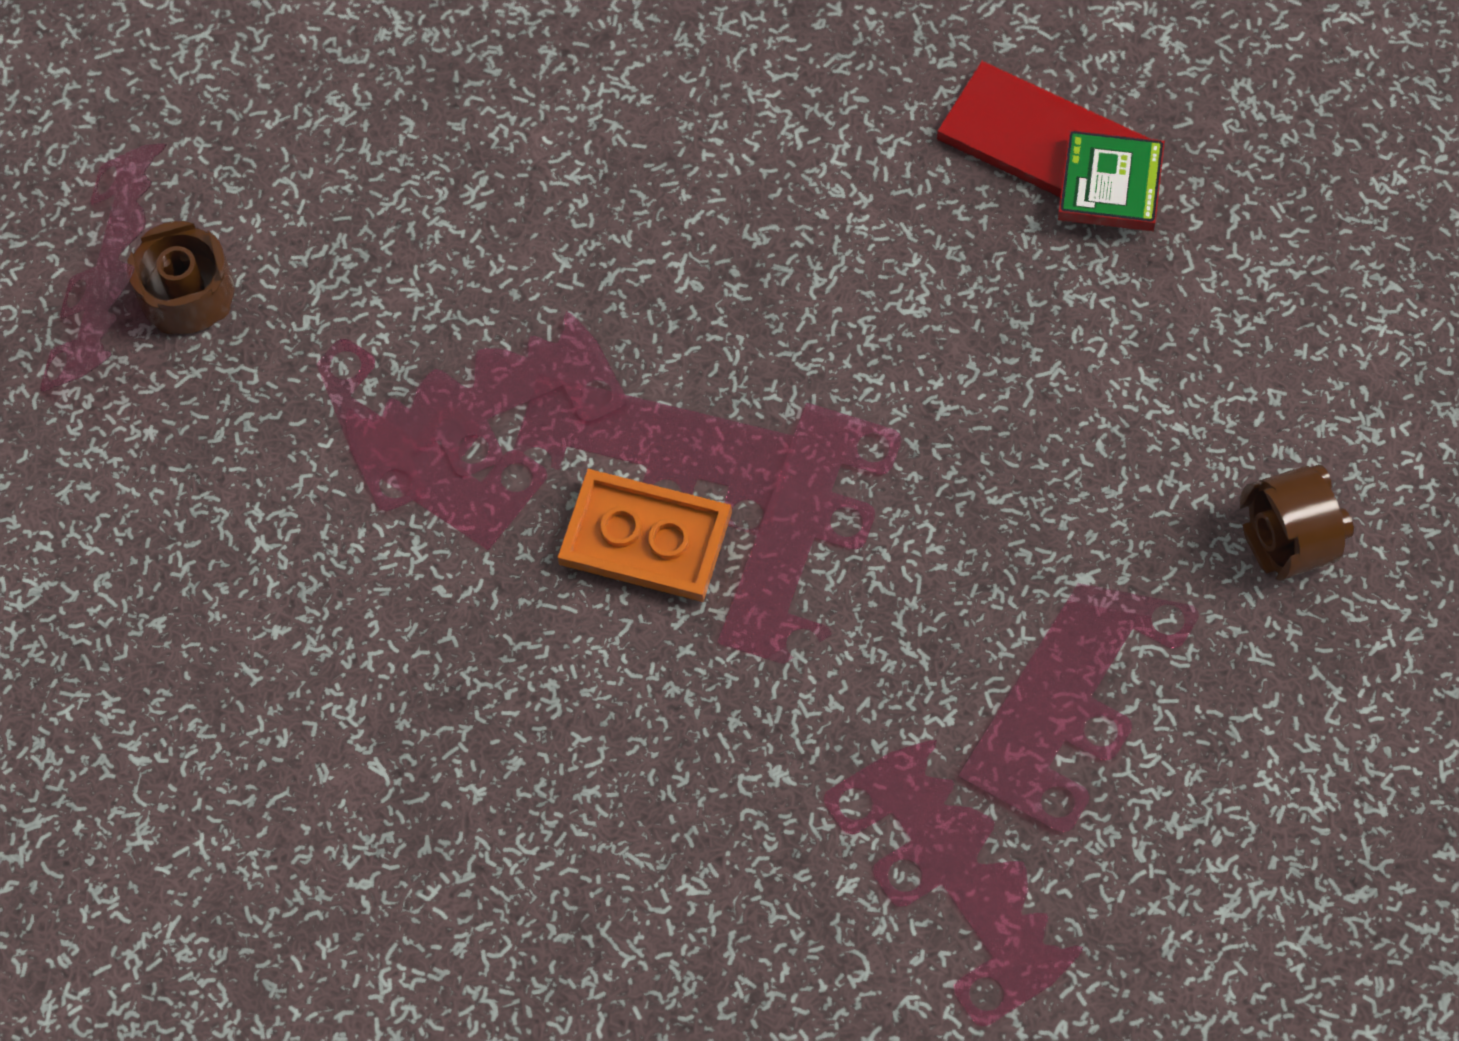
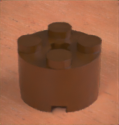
(181, 278)
(1295, 521)

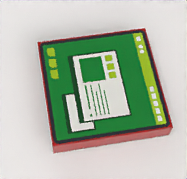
(1111, 180)

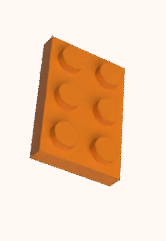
(645, 535)

